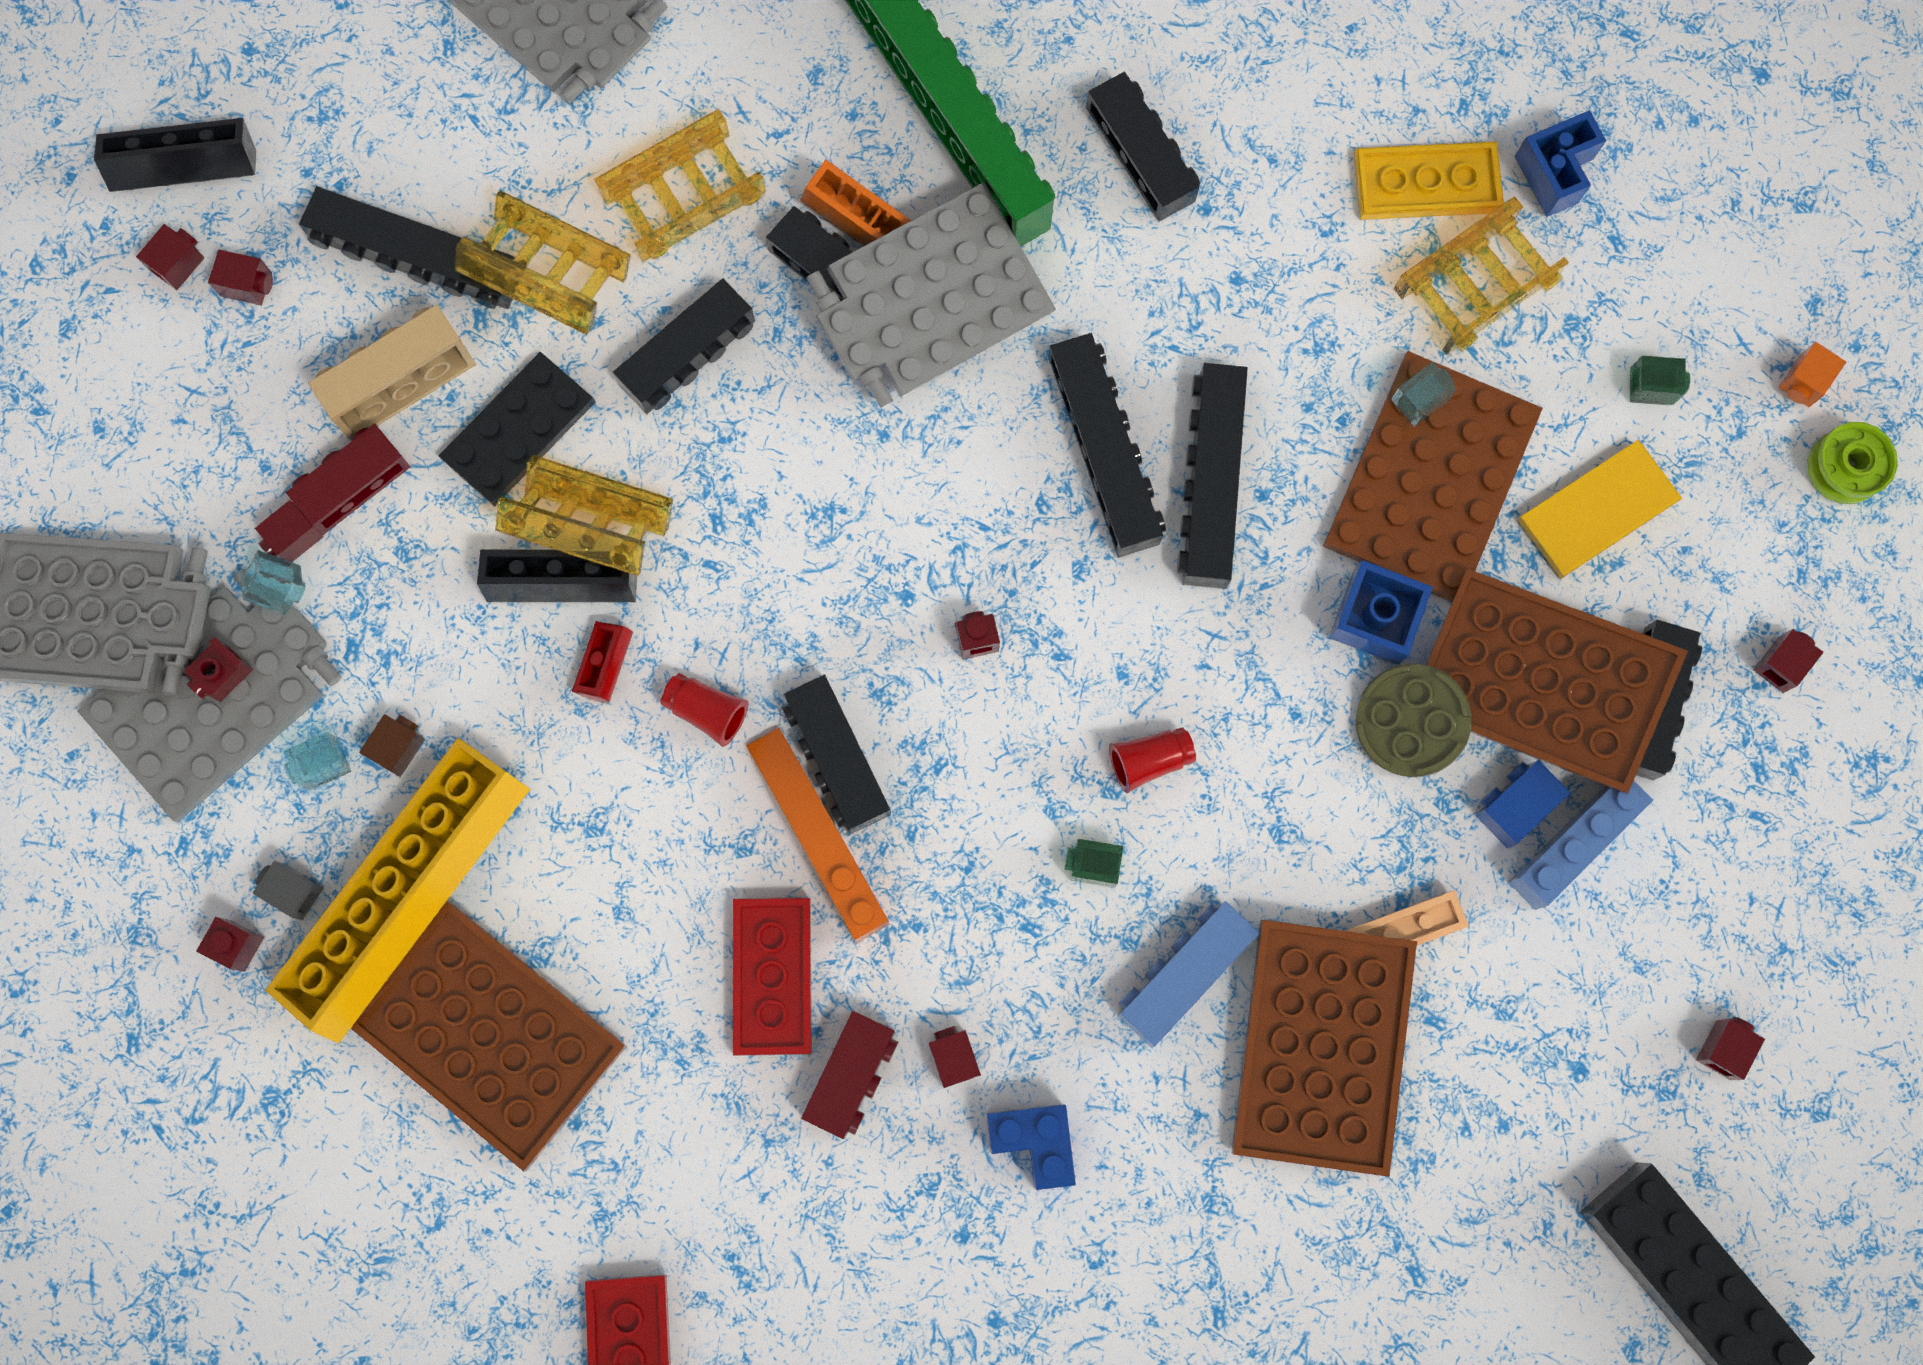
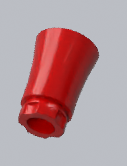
(705, 707)
(1151, 757)

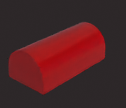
(602, 661)

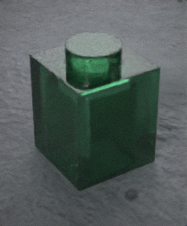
(1658, 380)
(1094, 862)

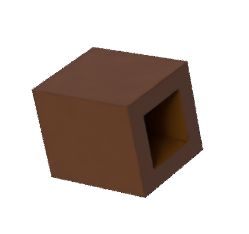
(393, 744)

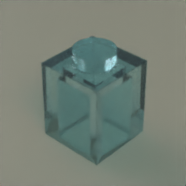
(1424, 393)
(272, 582)
(316, 761)

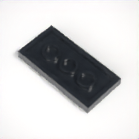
(516, 425)

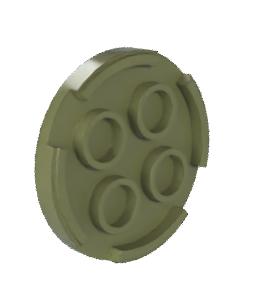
(1413, 720)

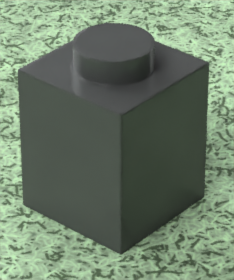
(287, 889)

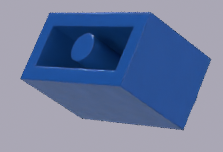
(1522, 803)

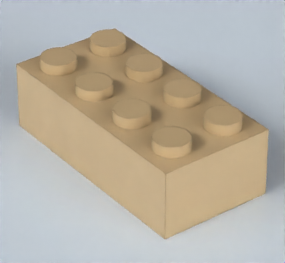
(392, 372)

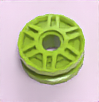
(1870, 451)

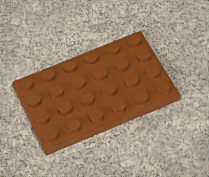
(1433, 489)
(1556, 679)
(487, 1036)
(1324, 1048)

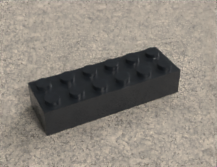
(1690, 1273)

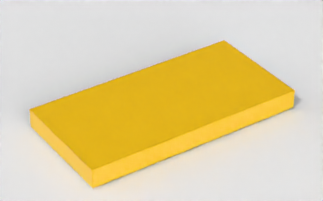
(1428, 180)
(1599, 509)

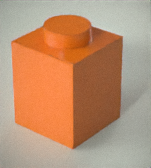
(1812, 375)

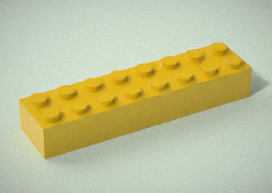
(396, 891)

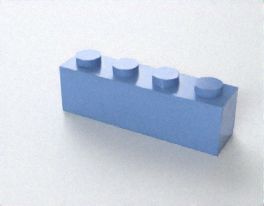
(1578, 844)
(1187, 974)

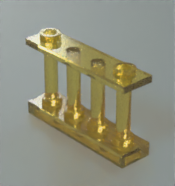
(679, 151)
(1476, 242)
(529, 287)
(591, 494)

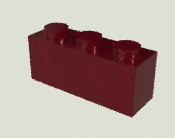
(347, 479)
(850, 1076)

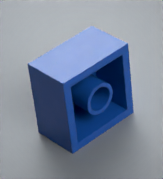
(1381, 612)

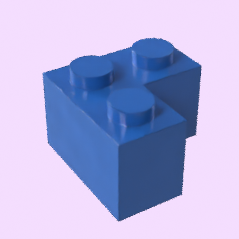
(1554, 161)
(1044, 1134)

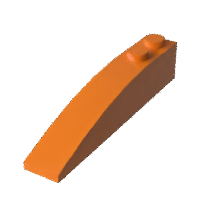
(850, 205)
(818, 835)

